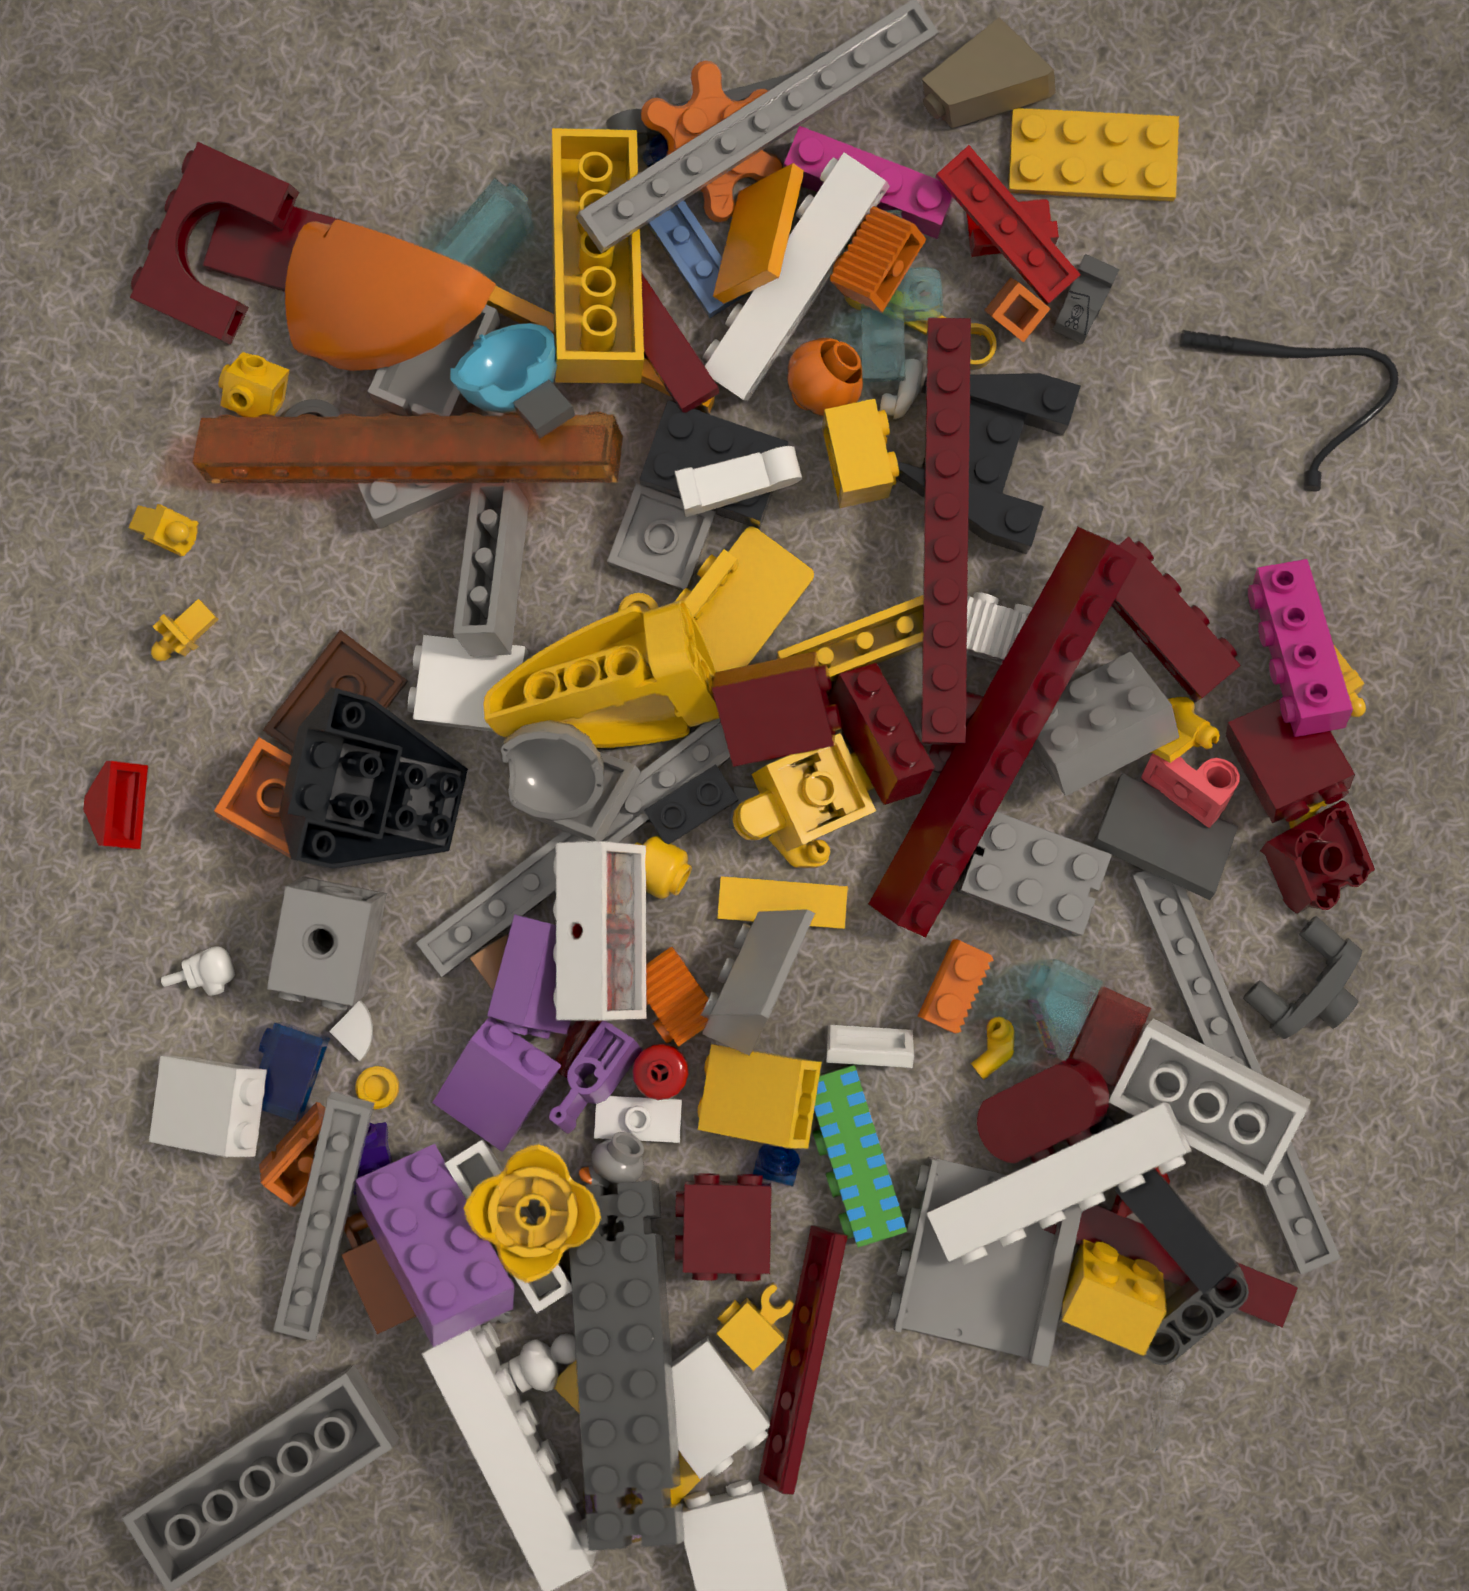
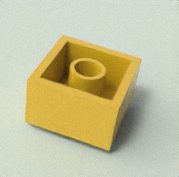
(858, 452)
(1114, 1296)

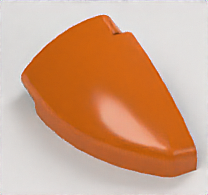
(374, 297)

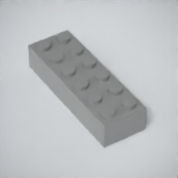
(261, 1479)

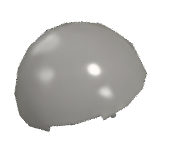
(553, 770)

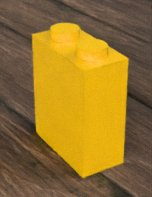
(759, 1096)

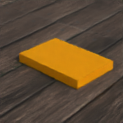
(758, 234)

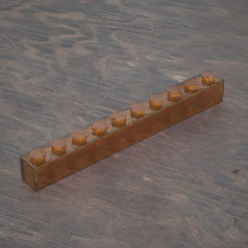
(406, 449)

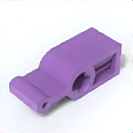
(608, 1056)

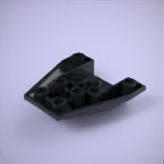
(366, 787)

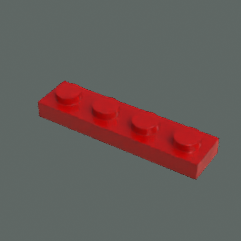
(1007, 225)

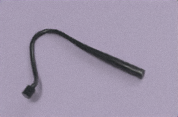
(1241, 346)

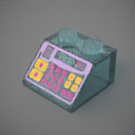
(1060, 1003)

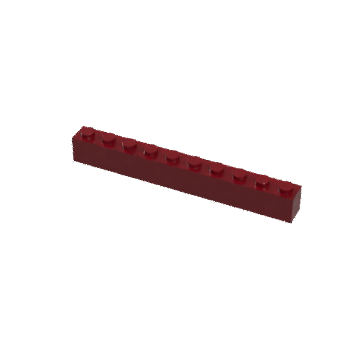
(1002, 731)

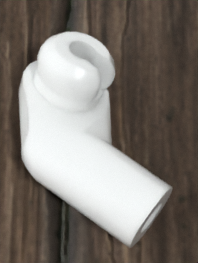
(907, 391)

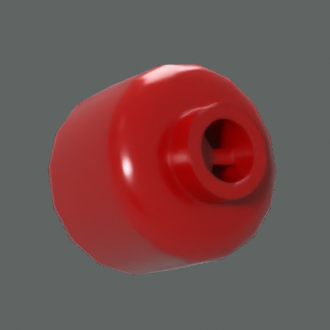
(674, 1064)

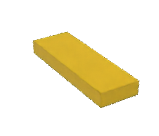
(745, 897)

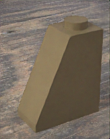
(987, 78)

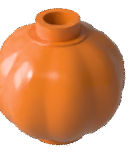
(824, 375)

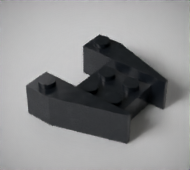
(997, 414)

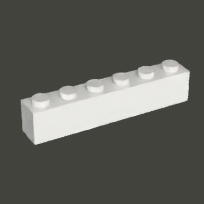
(776, 309)
(1060, 1182)

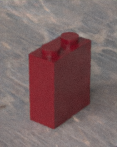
(776, 708)
(1286, 769)

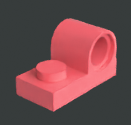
(1199, 792)

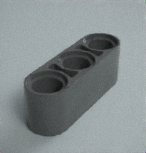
(1188, 1331)

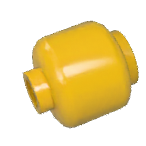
(665, 868)

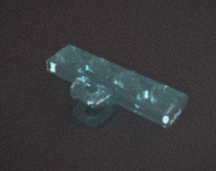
(885, 332)

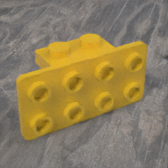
(745, 597)

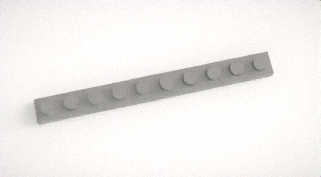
(756, 125)
(535, 877)
(1221, 1030)

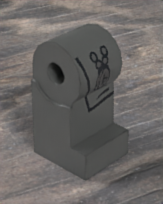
(1085, 298)

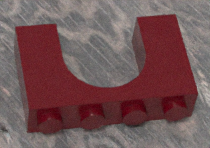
(208, 185)

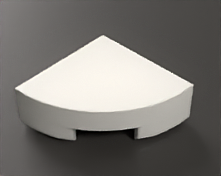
(355, 1030)

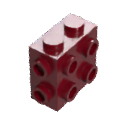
(725, 1227)

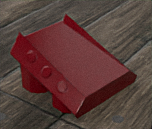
(1319, 859)

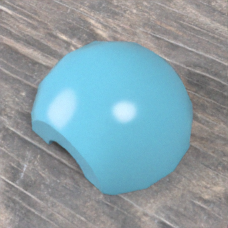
(506, 366)

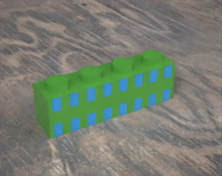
(856, 1159)

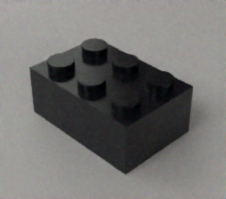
(699, 441)

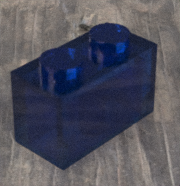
(292, 1066)

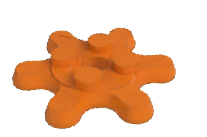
(700, 113)

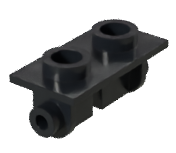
(691, 805)

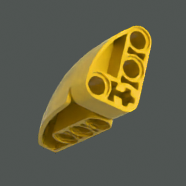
(614, 680)

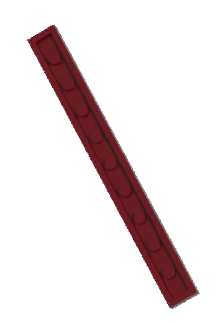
(946, 532)

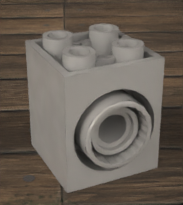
(311, 965)

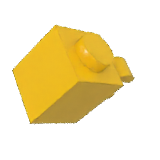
(752, 1330)

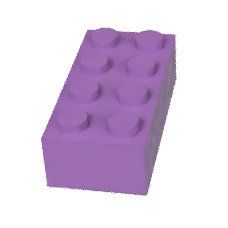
(433, 1252)

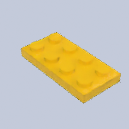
(1093, 154)

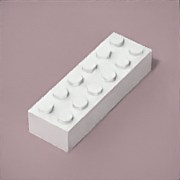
(513, 1455)

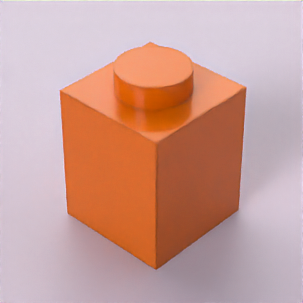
(1017, 309)

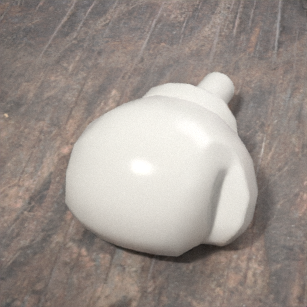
(206, 969)

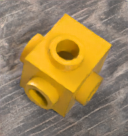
(253, 386)

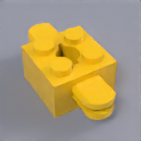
(806, 796)

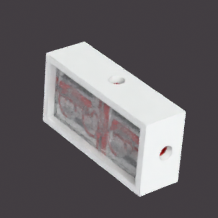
(600, 931)

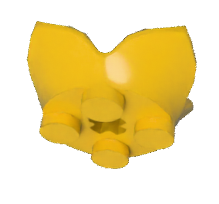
(523, 1247)

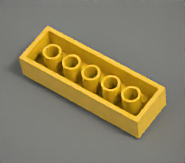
(593, 291)

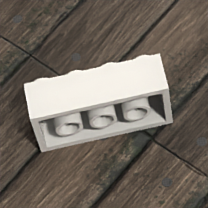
(1216, 1100)

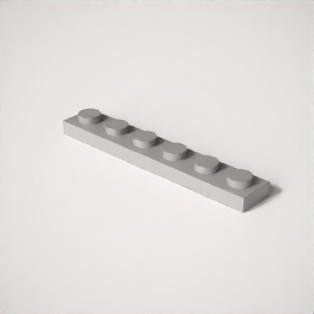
(323, 1216)

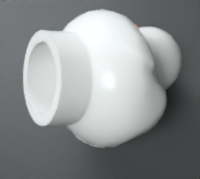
(537, 1363)

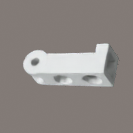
(737, 479)

